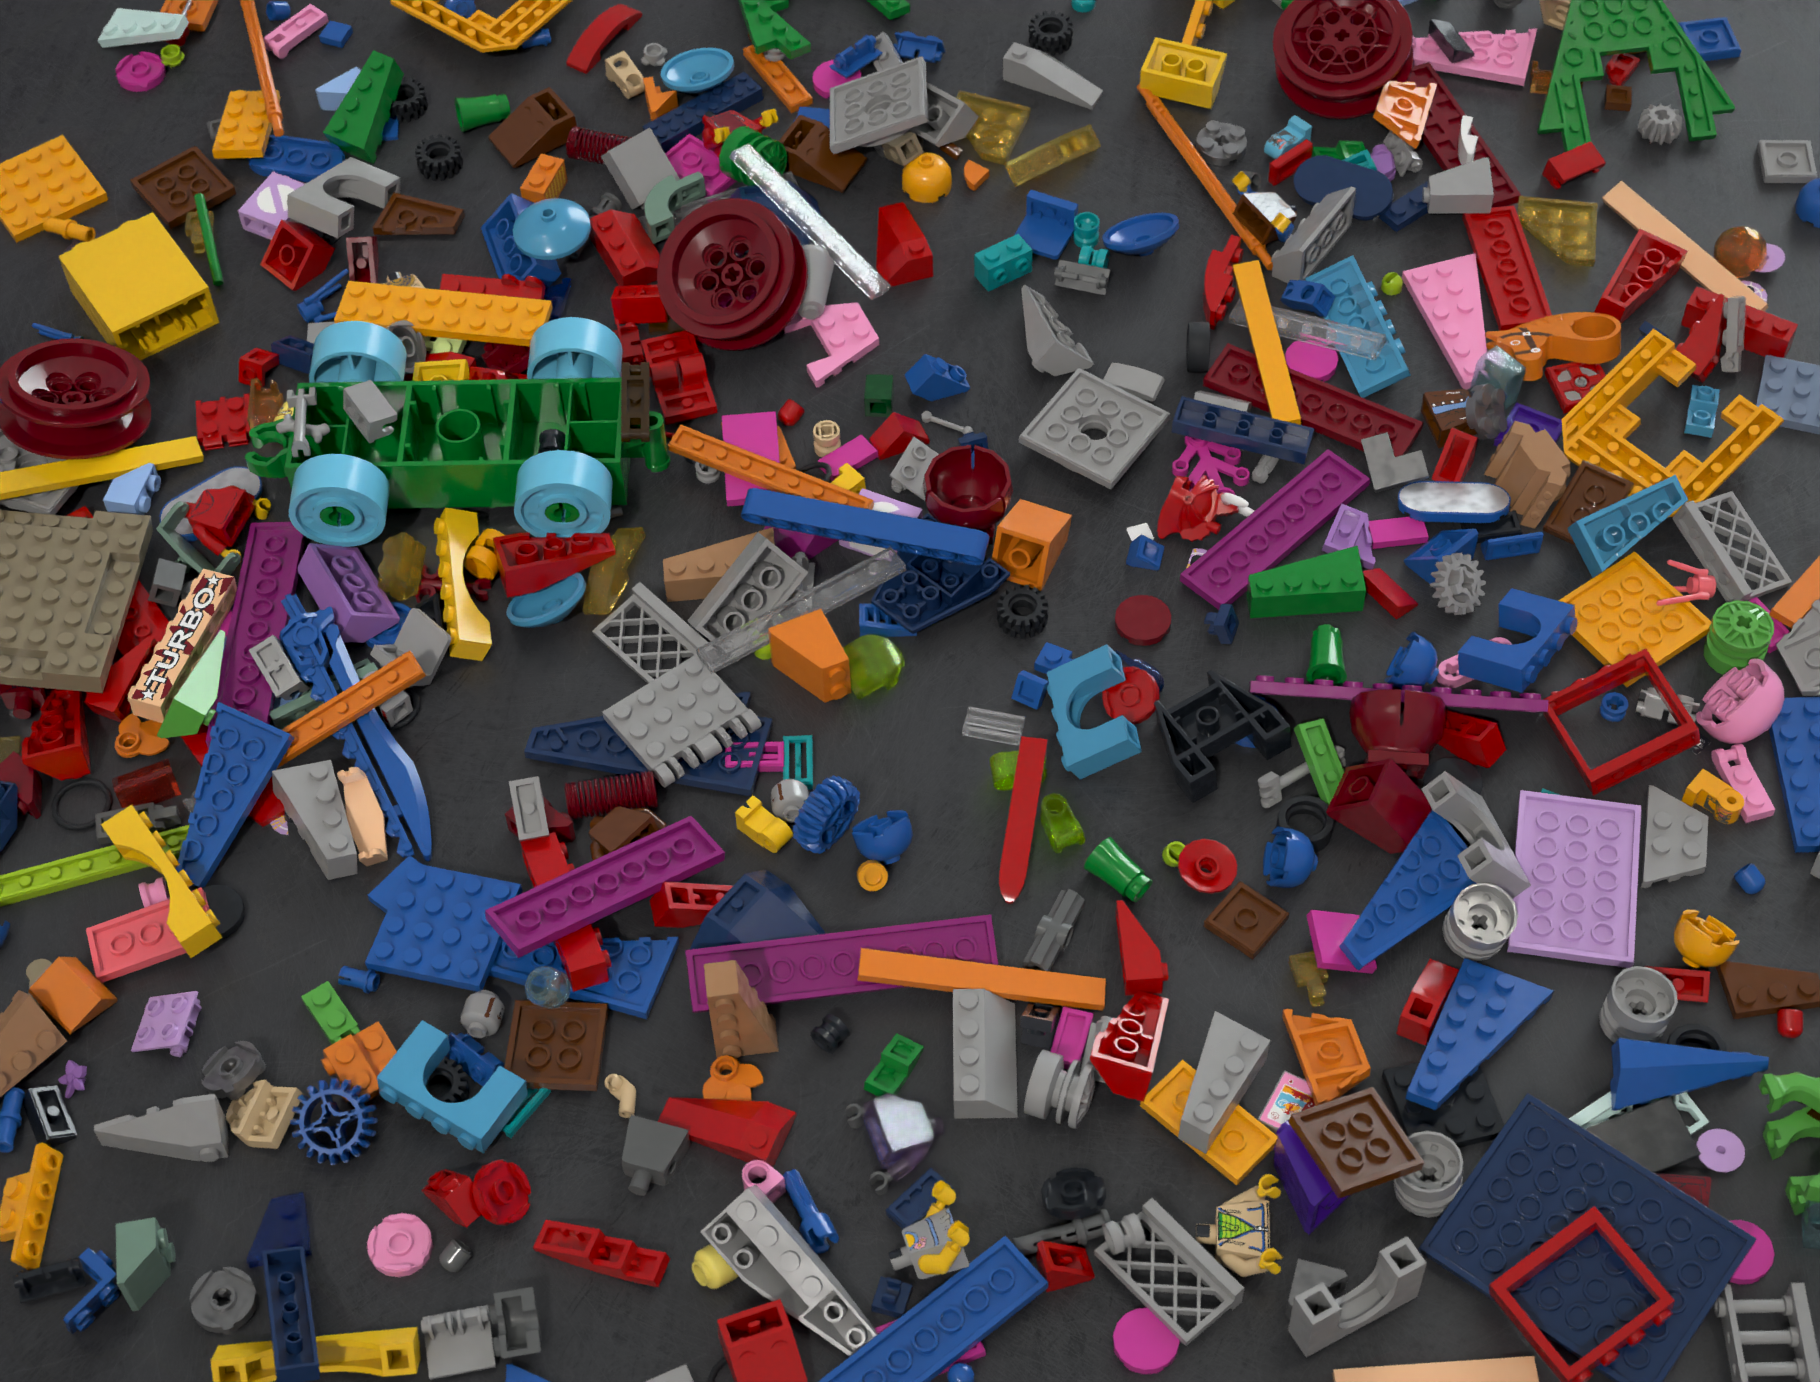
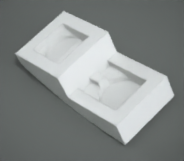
(1466, 142)

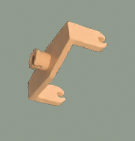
(364, 816)

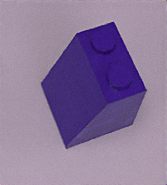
(1303, 1181)

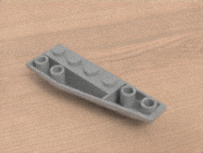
(783, 1266)

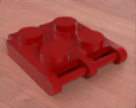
(223, 422)

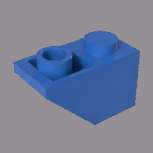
(936, 379)

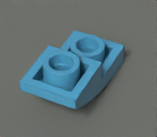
(1702, 411)

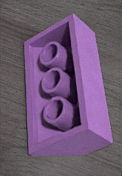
(345, 582)

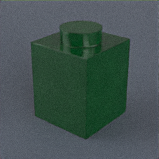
(878, 395)

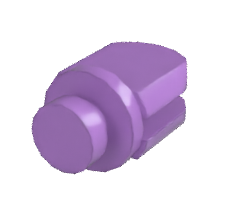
(1384, 161)

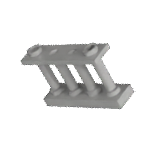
(1799, 1335)

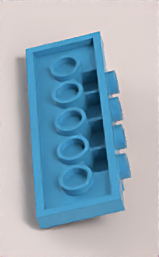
(1357, 307)

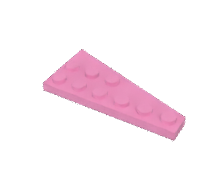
(1496, 55)
(1452, 308)

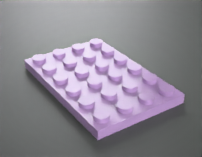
(1581, 878)

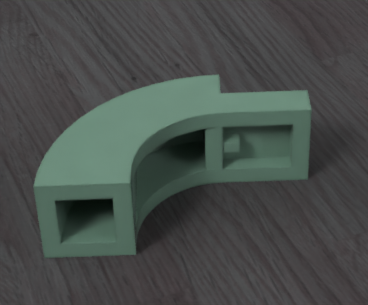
(666, 199)

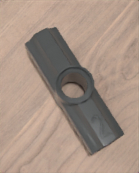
(1054, 931)

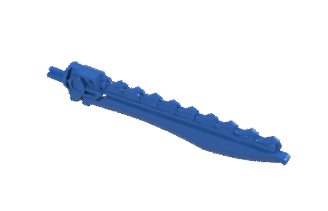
(307, 649)

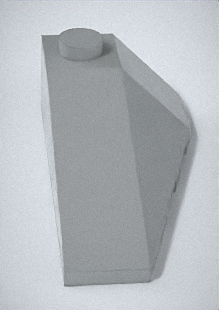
(1048, 75)
(1049, 339)

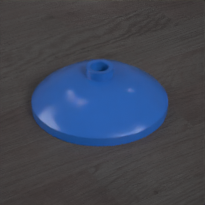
(1141, 233)

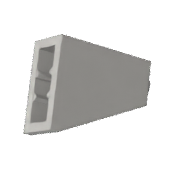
(1460, 189)

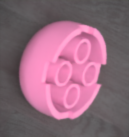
(1744, 702)

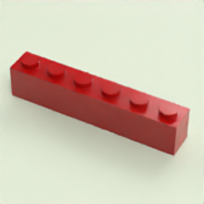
(579, 950)

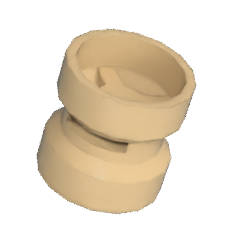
(826, 437)

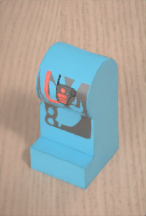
(1289, 137)

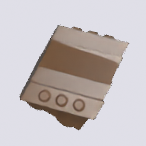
(1530, 471)

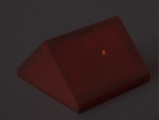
(146, 785)

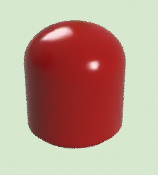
(790, 413)
(1790, 1022)

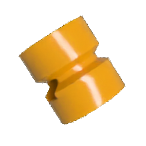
(481, 558)

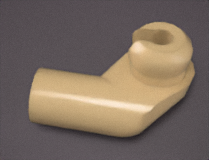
(624, 1092)

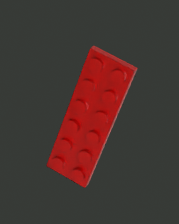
(1506, 267)

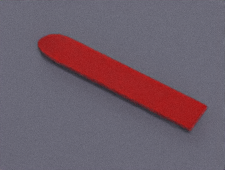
(1021, 817)

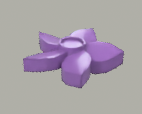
(73, 1078)

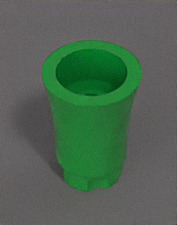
(481, 110)
(1326, 656)
(1118, 870)

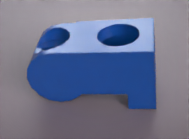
(1308, 297)

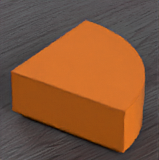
(975, 174)

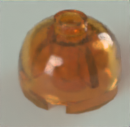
(1741, 250)

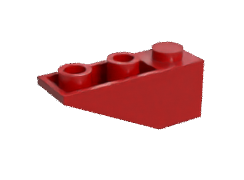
(1705, 339)
(1426, 1001)

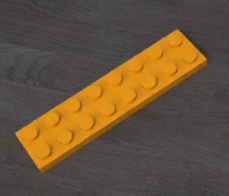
(446, 312)

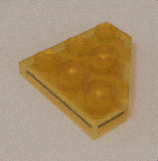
(996, 127)
(1562, 226)

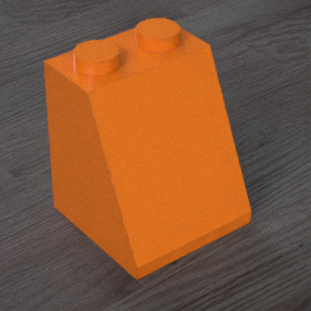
(1030, 542)
(811, 655)

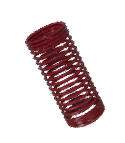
(574, 152)
(630, 800)

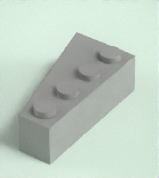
(317, 809)
(1224, 1074)

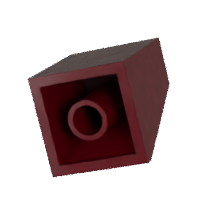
(1380, 804)

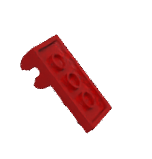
(507, 286)

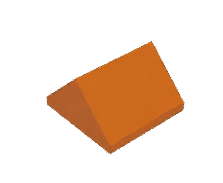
(71, 993)

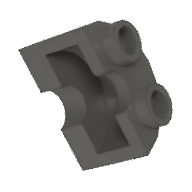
(517, 1323)

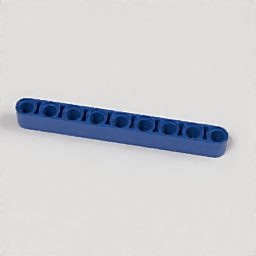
(865, 526)

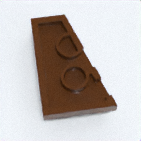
(417, 217)
(1765, 990)

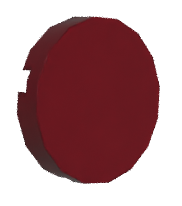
(1143, 620)

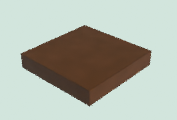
(1246, 920)

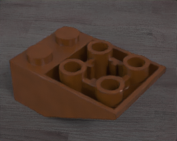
(533, 128)
(812, 159)

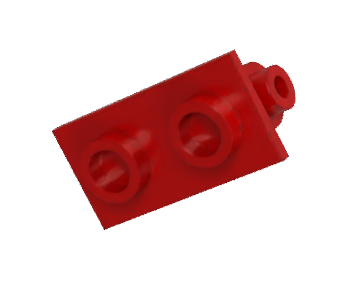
(629, 335)

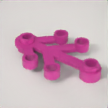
(1210, 464)

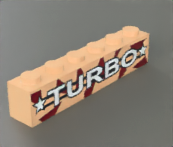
(183, 644)

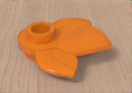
(141, 737)
(734, 1085)

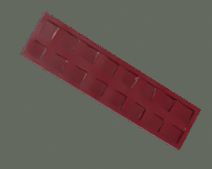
(1443, 131)

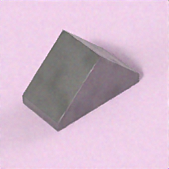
(1311, 1274)

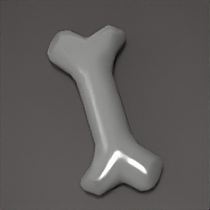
(315, 431)

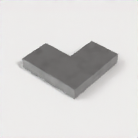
(1392, 471)

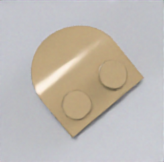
(263, 1114)

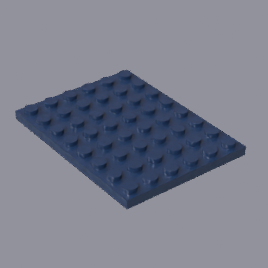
(1541, 1180)

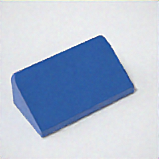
(1512, 546)

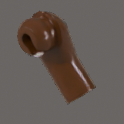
(951, 150)

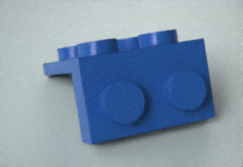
(1047, 224)
(104, 1293)

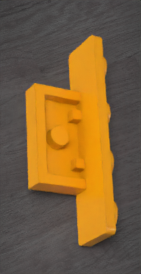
(28, 1206)

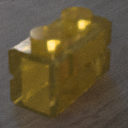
(401, 566)

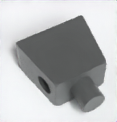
(652, 1153)

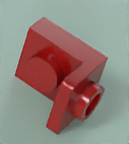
(255, 365)

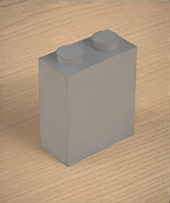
(638, 167)

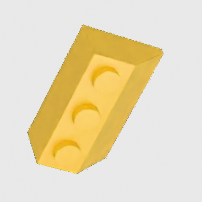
(1183, 72)

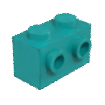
(1003, 262)

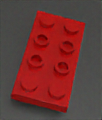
(679, 377)

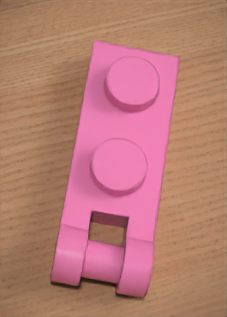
(294, 30)
(1744, 780)

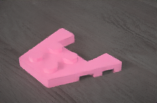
(844, 335)

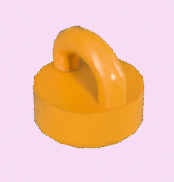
(872, 875)

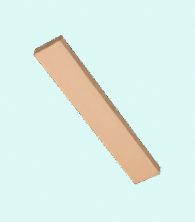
(1484, 1370)

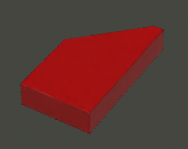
(1621, 68)

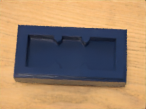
(915, 1201)

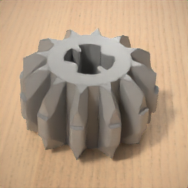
(1660, 124)

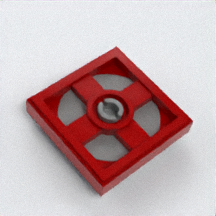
(1573, 382)

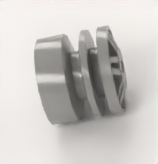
(1481, 906)
(1638, 1005)
(1059, 1089)
(1441, 1165)

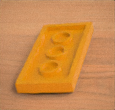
(243, 126)
(1238, 1145)

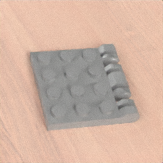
(680, 715)

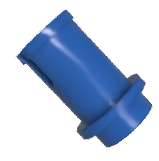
(538, 38)
(360, 979)

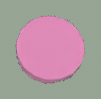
(400, 1245)

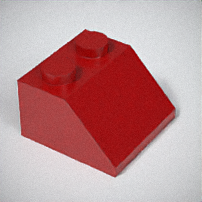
(296, 254)

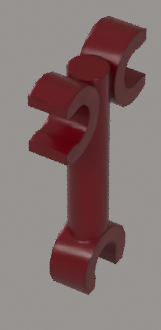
(433, 583)

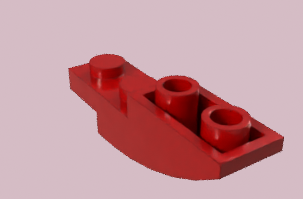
(1219, 280)

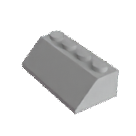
(947, 118)
(1314, 236)
(750, 587)
(984, 1055)

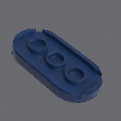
(1326, 175)

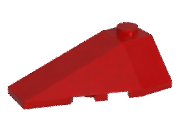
(901, 247)

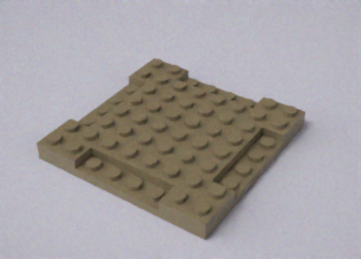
(66, 595)

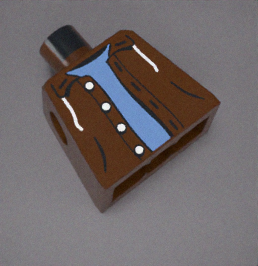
(1445, 411)

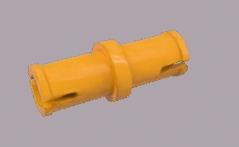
(69, 229)

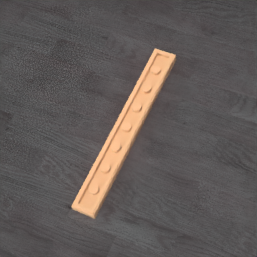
(1697, 262)

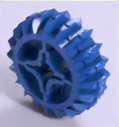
(826, 814)
(329, 1107)

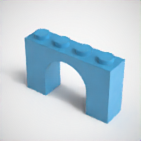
(1070, 690)
(471, 1121)

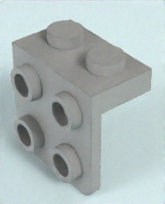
(425, 641)

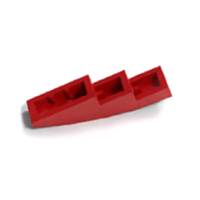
(600, 1253)

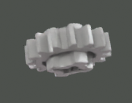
(1458, 583)

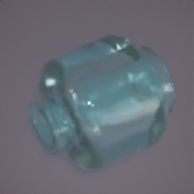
(547, 987)

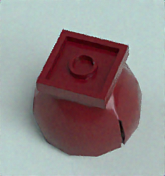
(966, 494)
(1398, 734)

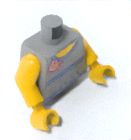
(936, 1241)

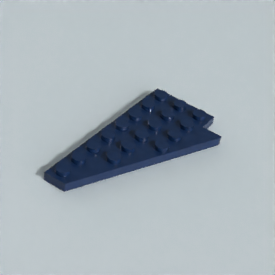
(598, 747)

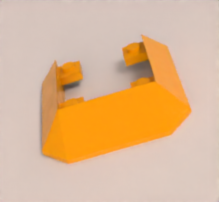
(483, 30)
(1602, 423)

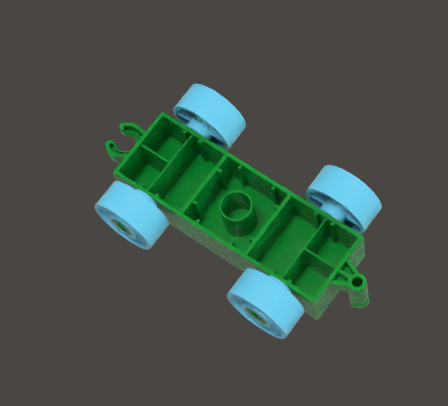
(463, 437)

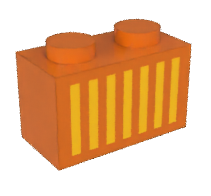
(545, 179)

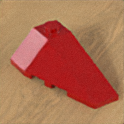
(538, 562)
(59, 737)
(1129, 1045)
(732, 1126)

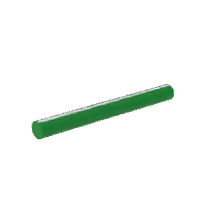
(208, 239)

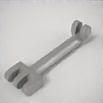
(300, 403)
(1272, 784)

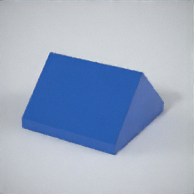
(1442, 544)

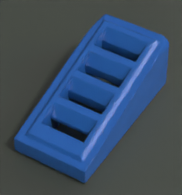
(886, 629)

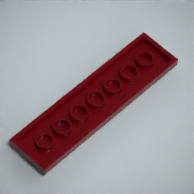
(1320, 405)

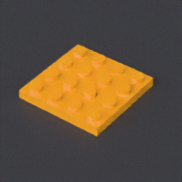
(44, 184)
(1622, 617)

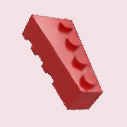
(1640, 274)

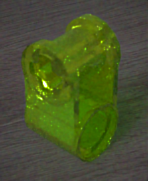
(1003, 769)
(1060, 828)

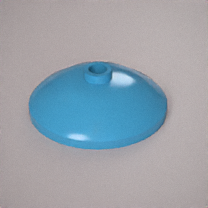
(697, 70)
(551, 229)
(548, 604)

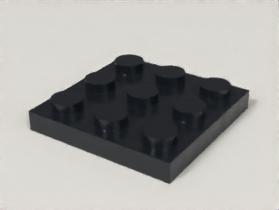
(1464, 1117)

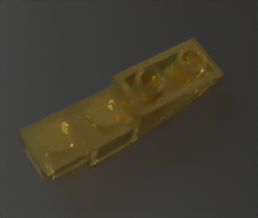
(1052, 155)
(610, 576)

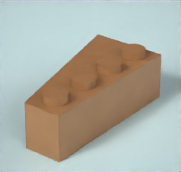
(698, 571)
(736, 1014)
(25, 1039)

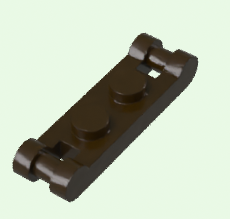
(635, 401)

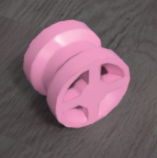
(153, 892)

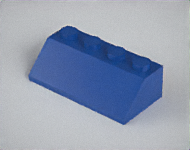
(504, 251)

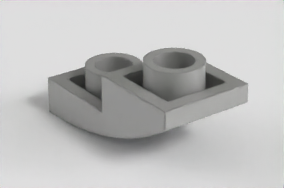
(1135, 380)

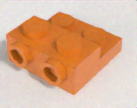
(360, 1058)

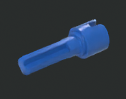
(814, 1225)

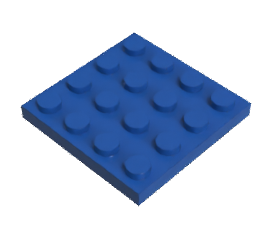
(440, 927)

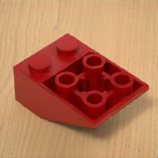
(761, 1345)

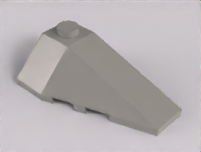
(188, 1130)

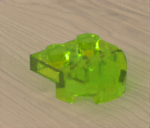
(873, 664)

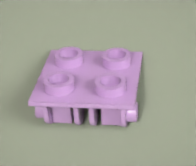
(168, 1023)

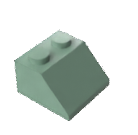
(142, 1259)

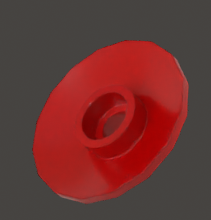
(1211, 856)

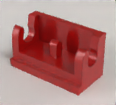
(1573, 164)
(638, 304)

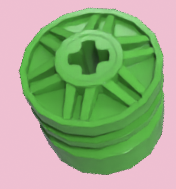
(1736, 635)

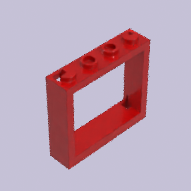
(1640, 758)
(1546, 1254)

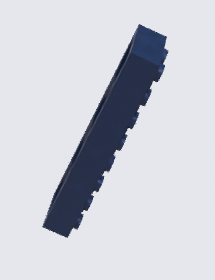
(686, 119)
(1242, 430)
(290, 1315)

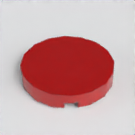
(1132, 697)
(501, 1192)

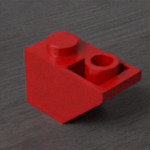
(453, 1196)

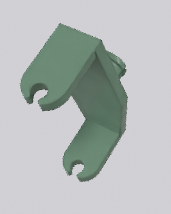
(188, 554)

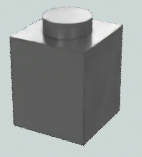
(167, 582)

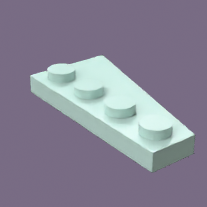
(140, 26)

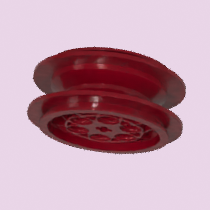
(1321, 72)
(691, 267)
(74, 399)

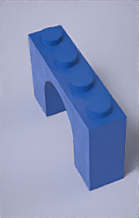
(1519, 664)

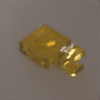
(194, 231)
(1308, 974)

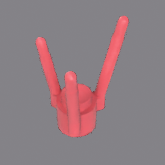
(1699, 586)

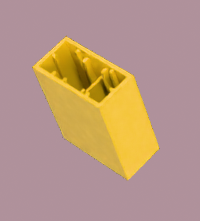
(139, 288)

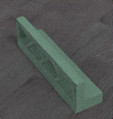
(297, 708)

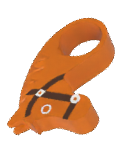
(1566, 336)

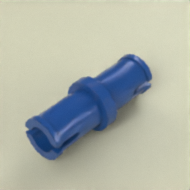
(10, 1118)

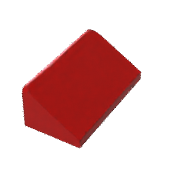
(1388, 593)
(1689, 984)

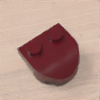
(506, 357)

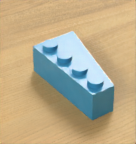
(1616, 528)

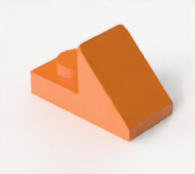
(658, 102)

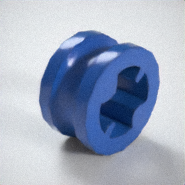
(1616, 699)

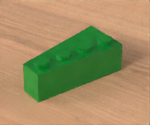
(366, 108)
(1309, 586)

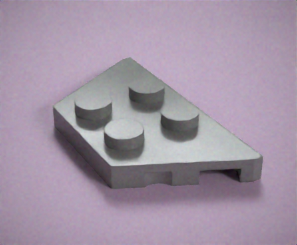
(1802, 652)
(1672, 839)

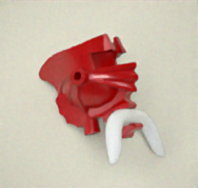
(1195, 511)

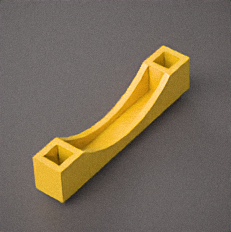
(465, 623)
(186, 917)
(370, 1352)

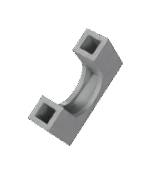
(317, 203)
(1489, 855)
(1322, 1320)

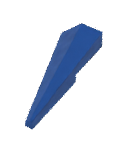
(1658, 1070)

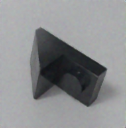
(1039, 1024)

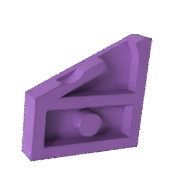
(1351, 530)

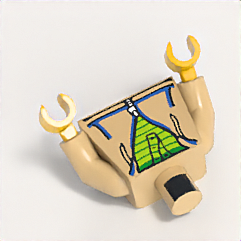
(1243, 1231)

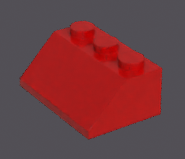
(625, 247)

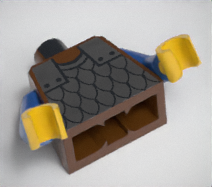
(1263, 212)

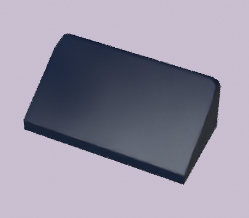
(294, 353)

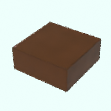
(1618, 98)

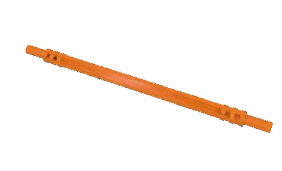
(263, 67)
(1203, 172)

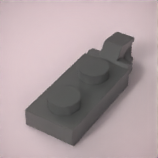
(158, 815)

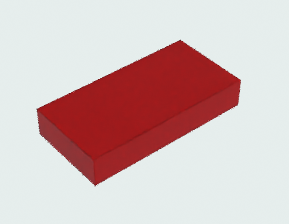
(1289, 162)

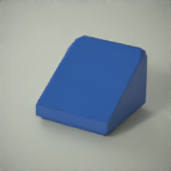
(1145, 553)

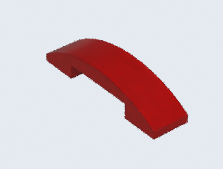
(598, 34)

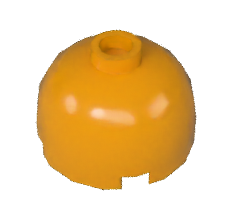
(927, 178)
(1703, 941)

